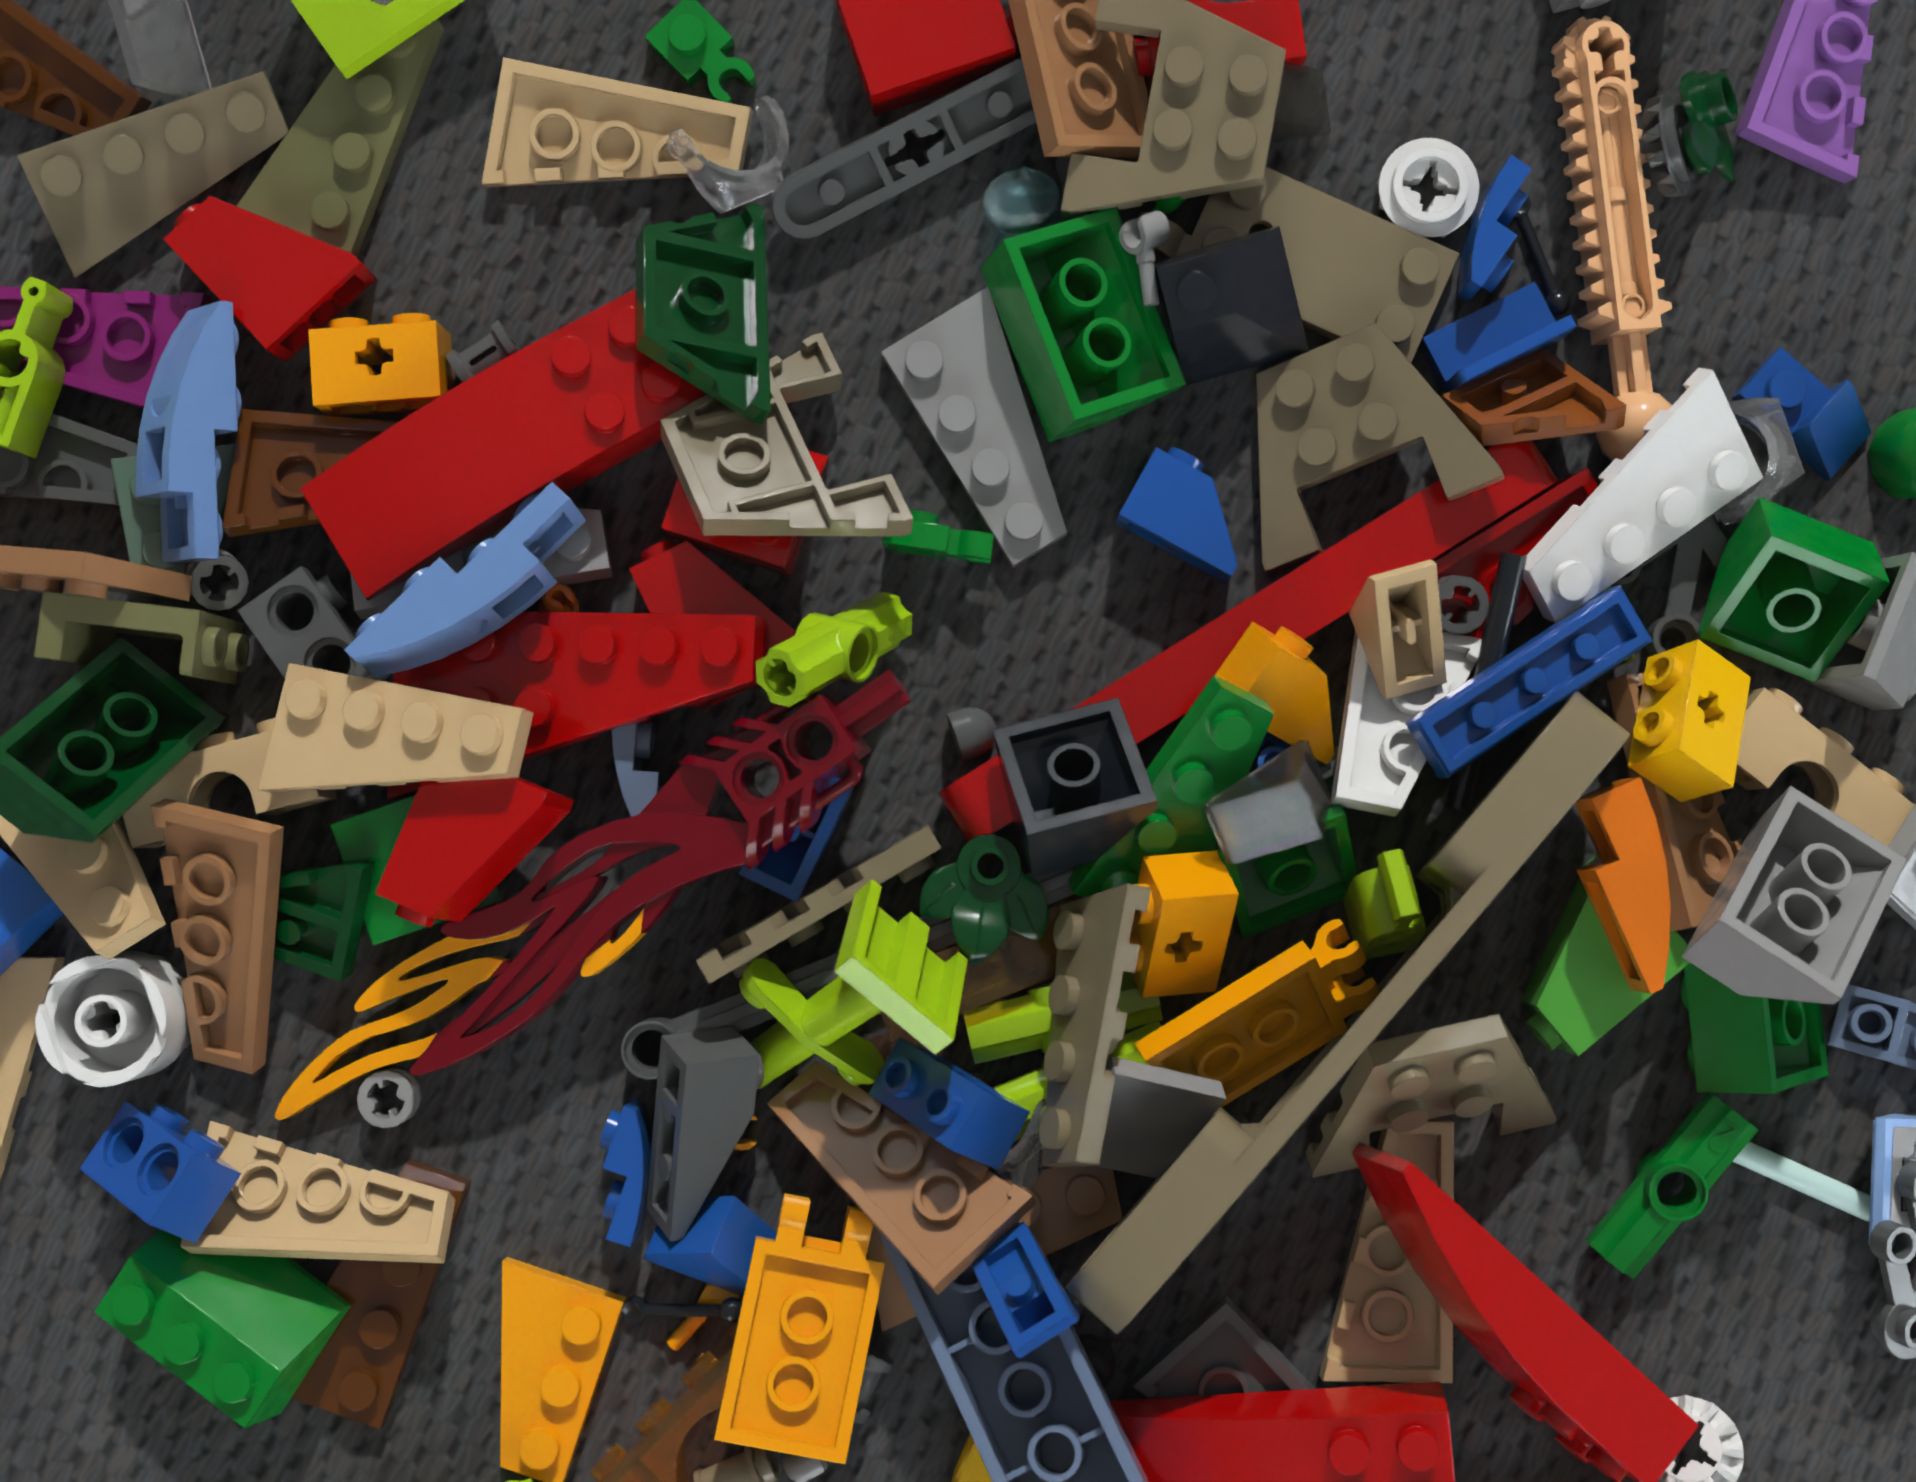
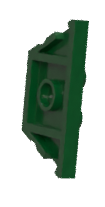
(707, 306)

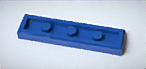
(1528, 682)

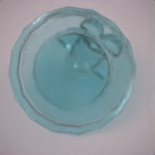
(1021, 201)

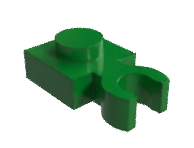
(696, 47)
(940, 541)

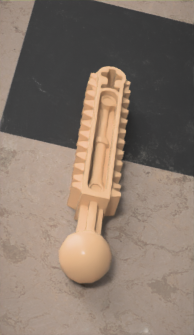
(1611, 215)

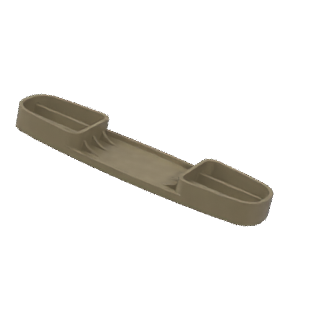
(1467, 877)

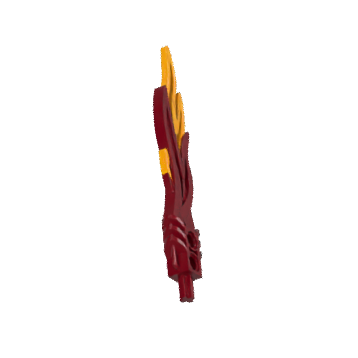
(588, 943)

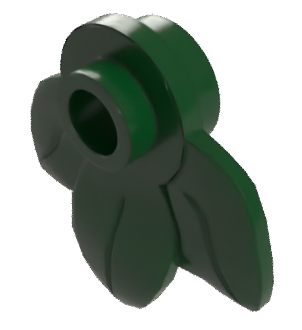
(1709, 106)
(983, 907)

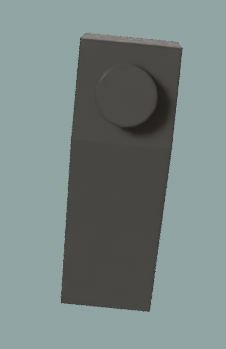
(699, 1116)

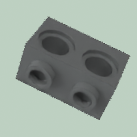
(328, 632)

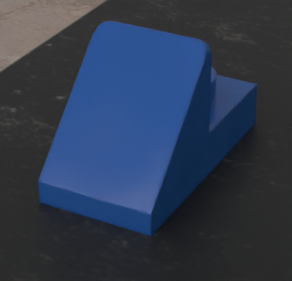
(1822, 420)
(1024, 1290)

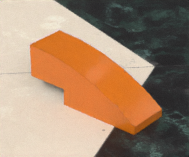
(1628, 880)

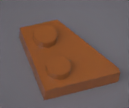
(1533, 402)

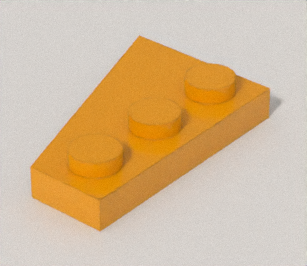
(551, 1363)

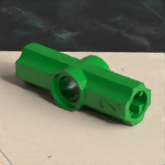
(1642, 1220)

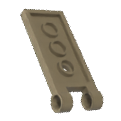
(1340, 258)

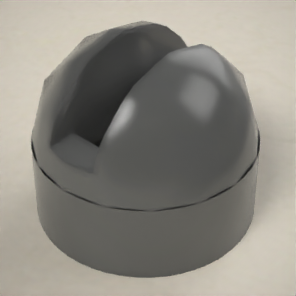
(971, 731)

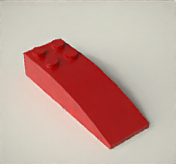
(491, 442)
(1526, 1332)
(1294, 1435)

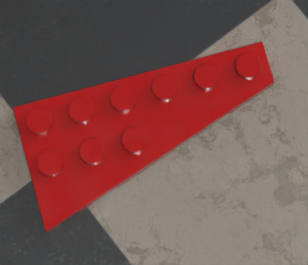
(596, 670)

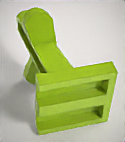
(879, 970)

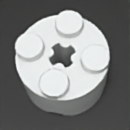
(78, 1024)

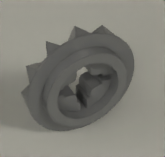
(1665, 153)

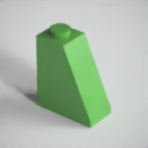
(1578, 981)

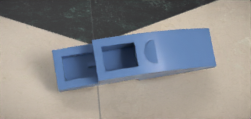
(184, 410)
(454, 610)

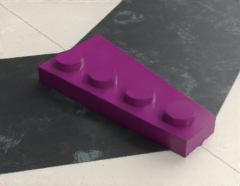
(111, 338)

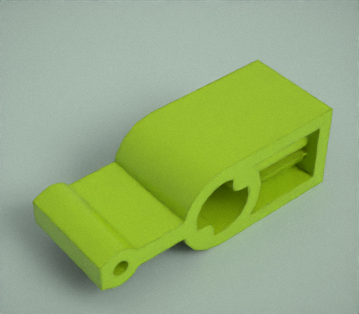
(31, 396)
(1385, 908)

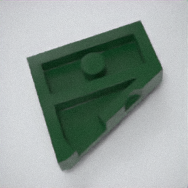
(322, 917)

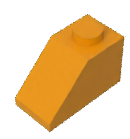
(1291, 684)

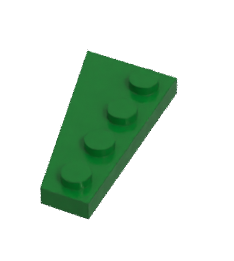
(1197, 762)

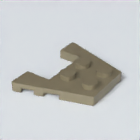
(1204, 115)
(1342, 412)
(762, 477)
(1430, 1076)

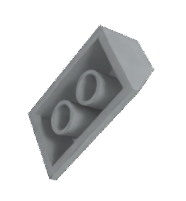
(1796, 905)

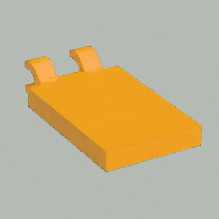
(1267, 1015)
(802, 1338)

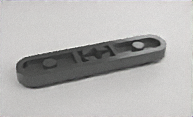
(857, 176)

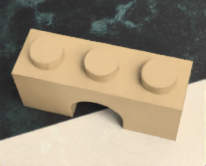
(1780, 737)
(203, 770)

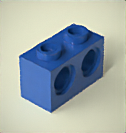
(949, 1104)
(161, 1170)

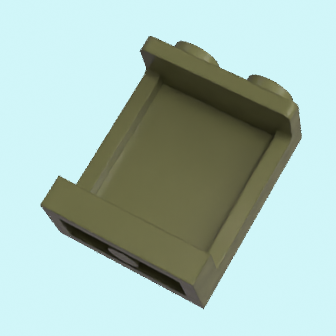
(82, 627)

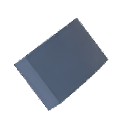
(630, 747)
(1875, 1026)

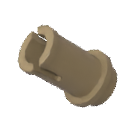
(748, 1466)

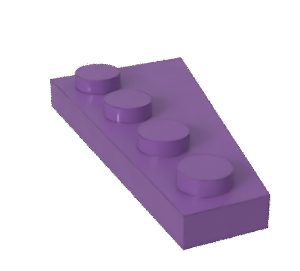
(1810, 86)

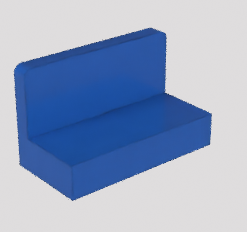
(1493, 337)

